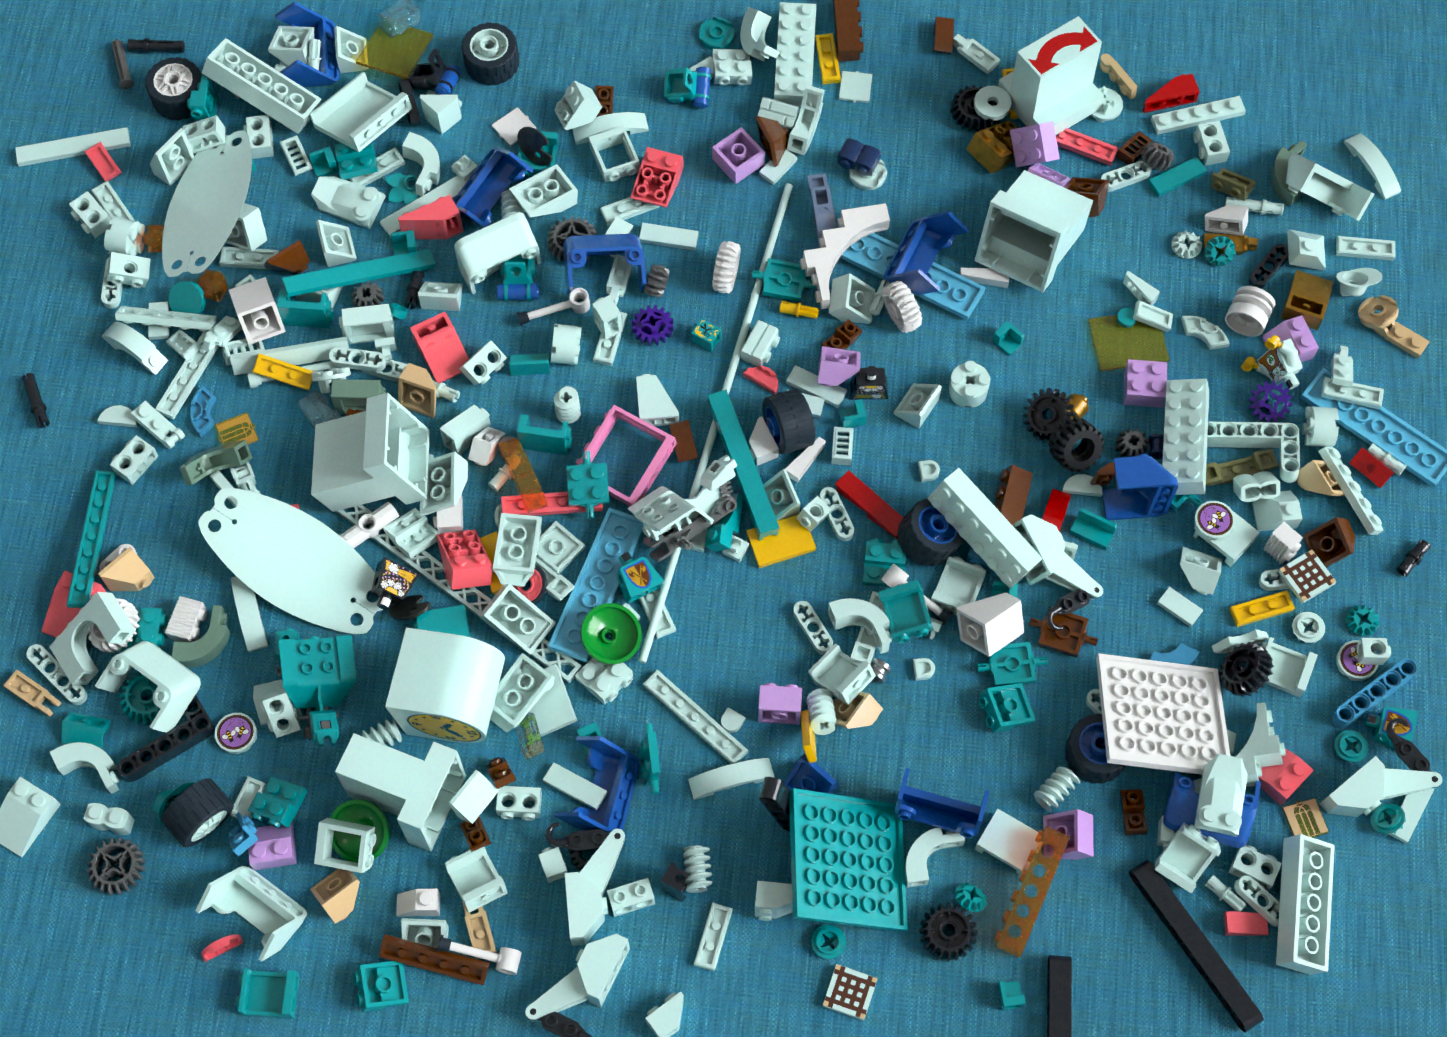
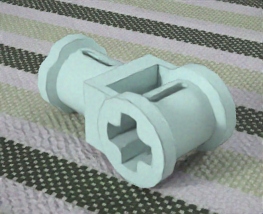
(244, 477)

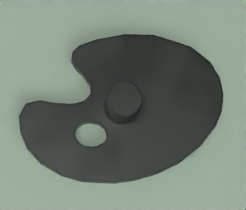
(532, 141)
(409, 608)

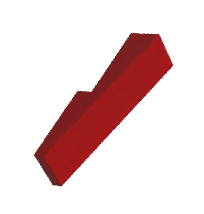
(868, 501)

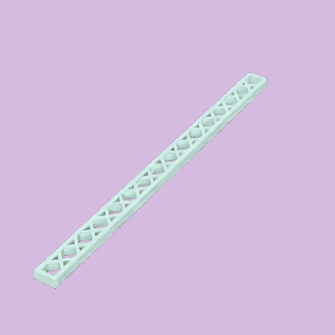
(458, 594)

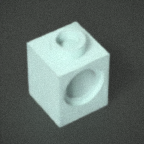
(813, 514)
(1367, 657)
(552, 864)

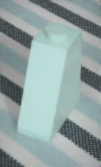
(654, 402)
(461, 430)

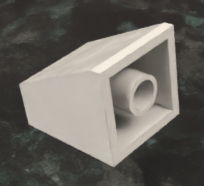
(257, 310)
(990, 622)

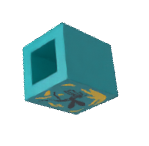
(705, 335)

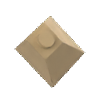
(417, 390)
(1318, 478)
(126, 573)
(859, 713)
(337, 893)

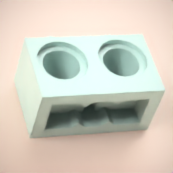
(205, 133)
(261, 136)
(1215, 141)
(93, 213)
(607, 317)
(480, 360)
(137, 462)
(284, 711)
(520, 796)
(1254, 870)
(631, 897)

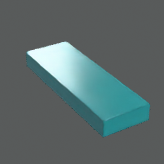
(1177, 176)

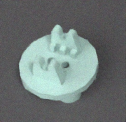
(1111, 109)
(324, 378)

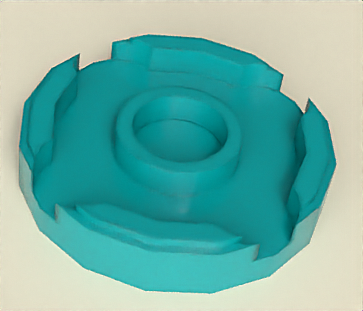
(716, 33)
(186, 298)

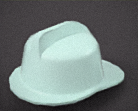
(1356, 281)

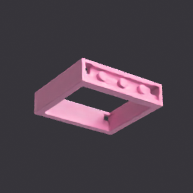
(656, 464)

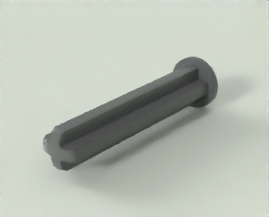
(122, 66)

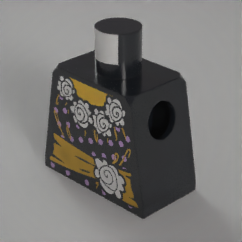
(869, 384)
(392, 582)

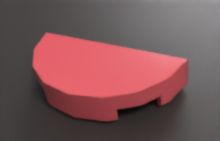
(763, 377)
(221, 946)

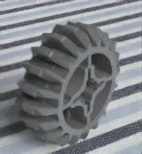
(565, 229)
(109, 872)

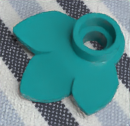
(401, 190)

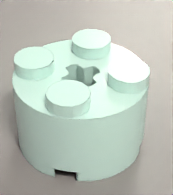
(124, 237)
(565, 344)
(969, 384)
(1320, 426)

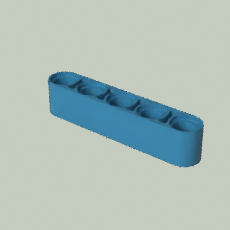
(1369, 701)

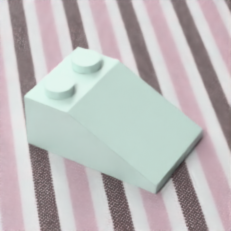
(172, 158)
(545, 193)
(445, 482)
(517, 618)
(24, 815)
(773, 900)

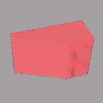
(58, 613)
(1284, 779)

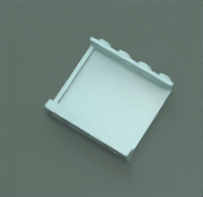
(359, 113)

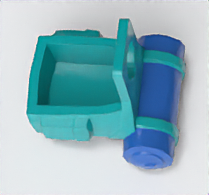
(688, 85)
(517, 280)

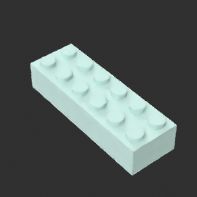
(796, 51)
(261, 85)
(1186, 433)
(984, 528)
(1305, 904)

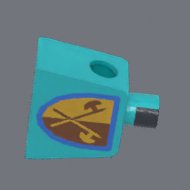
(637, 577)
(1385, 716)

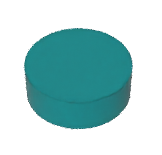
(398, 311)
(1125, 317)

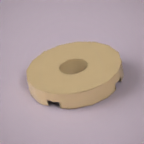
(1378, 320)

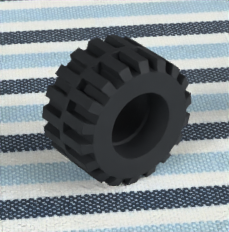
(1087, 451)

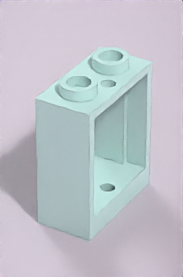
(609, 139)
(367, 323)
(325, 840)

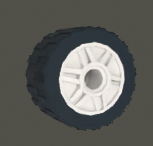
(171, 85)

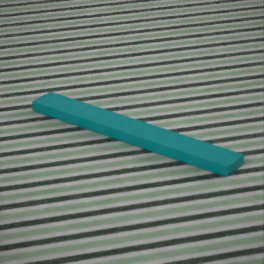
(358, 272)
(91, 539)

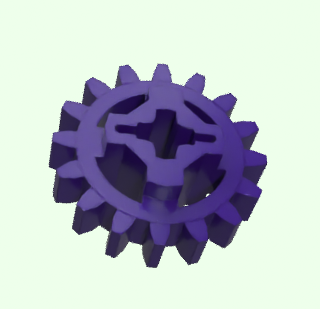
(643, 325)
(1261, 404)

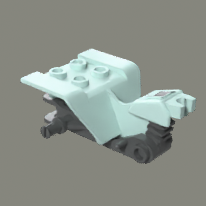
(677, 520)

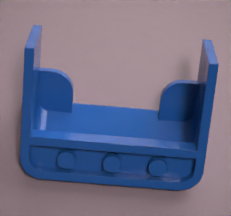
(324, 31)
(487, 183)
(578, 247)
(919, 248)
(1142, 490)
(614, 773)
(1182, 808)
(939, 810)

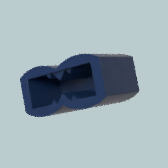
(859, 157)

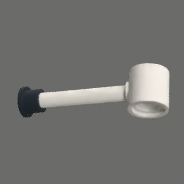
(577, 307)
(896, 576)
(506, 961)

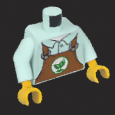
(1278, 363)

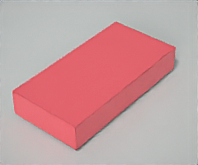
(103, 162)

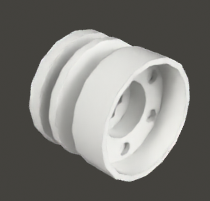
(1250, 311)

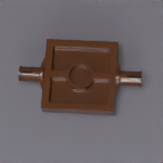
(1067, 640)

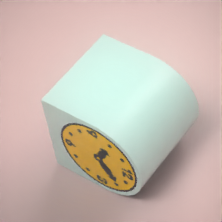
(444, 686)

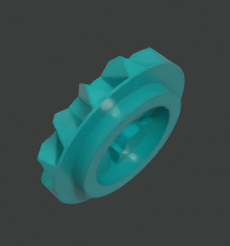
(1220, 241)
(1364, 629)
(1351, 737)
(1393, 811)
(962, 896)
(828, 931)

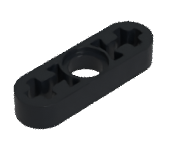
(413, 115)
(1269, 258)

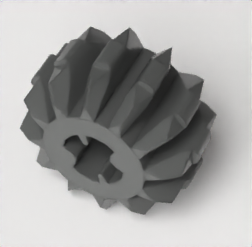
(1157, 156)
(656, 280)
(367, 295)
(1135, 438)

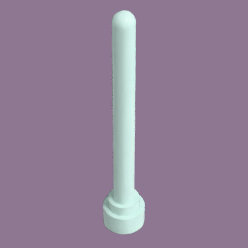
(257, 379)

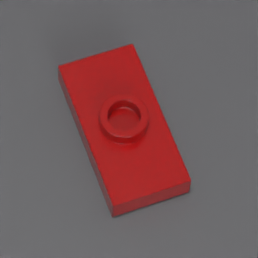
(1371, 467)

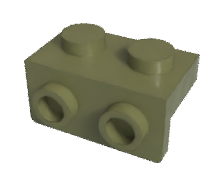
(1232, 184)

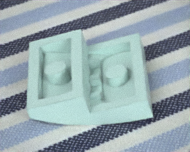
(411, 533)

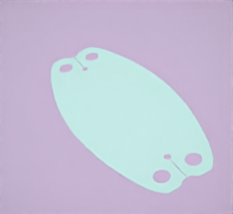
(206, 205)
(291, 560)

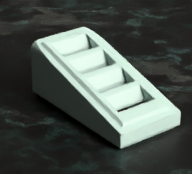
(291, 142)
(1141, 289)
(239, 344)
(842, 459)

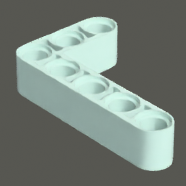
(1260, 440)

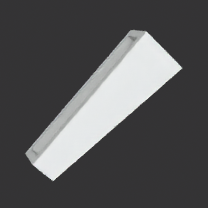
(985, 276)
(804, 460)

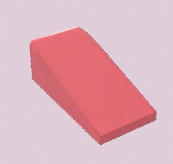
(1244, 924)

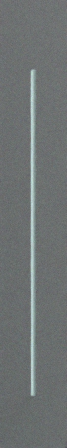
(713, 430)

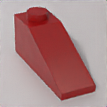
(1176, 92)
(1056, 508)

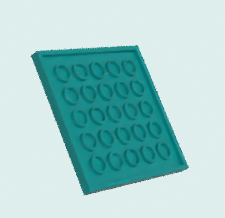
(847, 861)

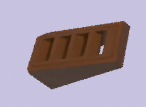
(1128, 158)

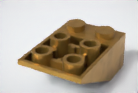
(993, 146)
(1308, 298)

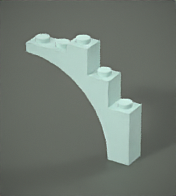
(1261, 749)

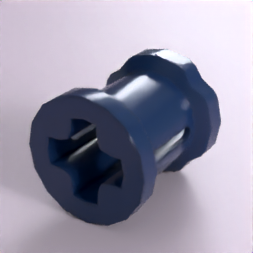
(1156, 446)

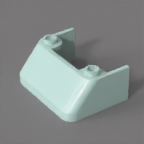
(1327, 187)
(493, 246)
(175, 682)
(258, 903)

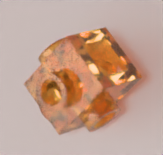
(154, 237)
(213, 284)

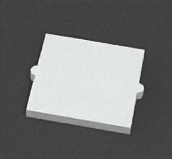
(510, 125)

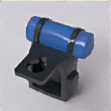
(435, 75)

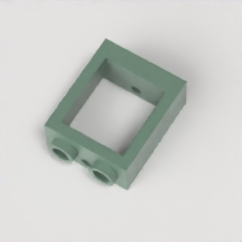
(354, 393)

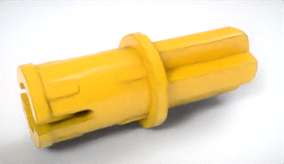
(798, 309)

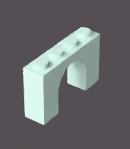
(71, 644)

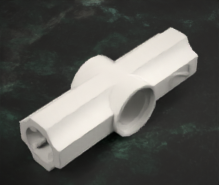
(380, 518)

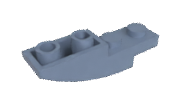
(821, 203)

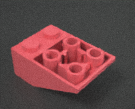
(657, 177)
(433, 221)
(440, 346)
(464, 559)

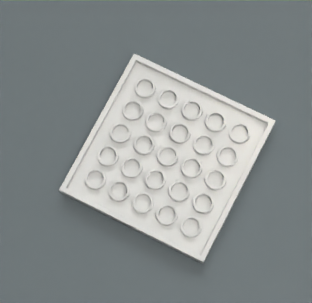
(1161, 713)

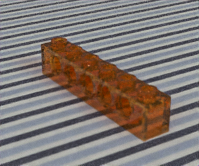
(1058, 843)

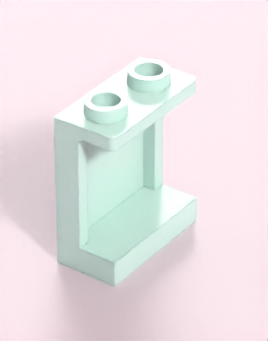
(1237, 541)
(958, 584)
(1290, 668)
(841, 675)
(1008, 841)
(1187, 856)
(475, 878)

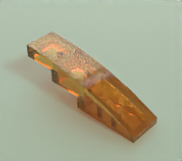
(523, 474)

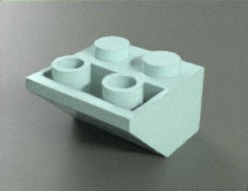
(577, 106)

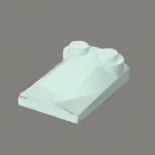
(348, 200)
(516, 548)
(519, 692)
(1222, 795)

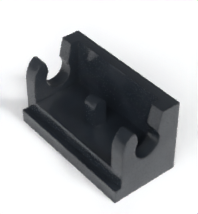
(672, 884)

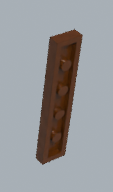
(429, 959)

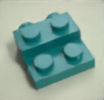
(204, 101)
(355, 163)
(879, 559)
(151, 627)
(1006, 707)
(277, 803)
(380, 986)

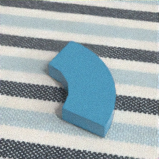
(201, 411)
(1181, 655)

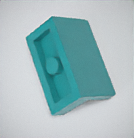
(529, 364)
(1093, 528)
(84, 729)

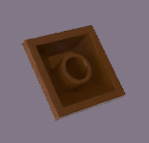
(772, 138)
(1090, 188)
(289, 260)
(1331, 541)

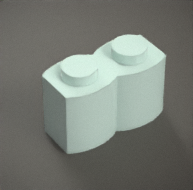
(1258, 486)
(112, 819)

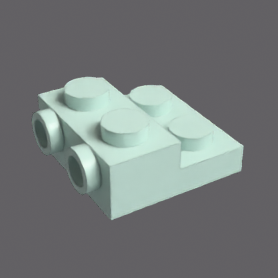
(731, 67)
(604, 679)

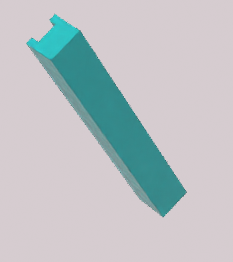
(746, 471)

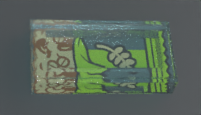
(530, 737)

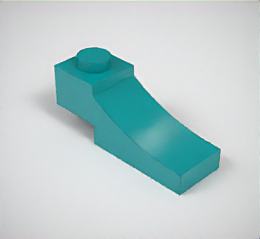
(720, 534)

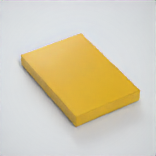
(790, 542)

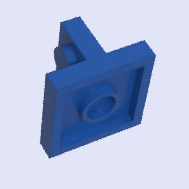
(810, 777)

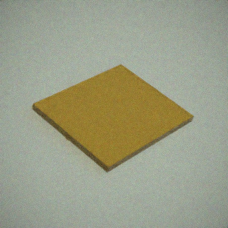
(396, 54)
(1118, 344)

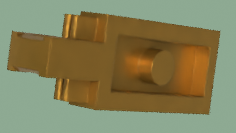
(1241, 243)

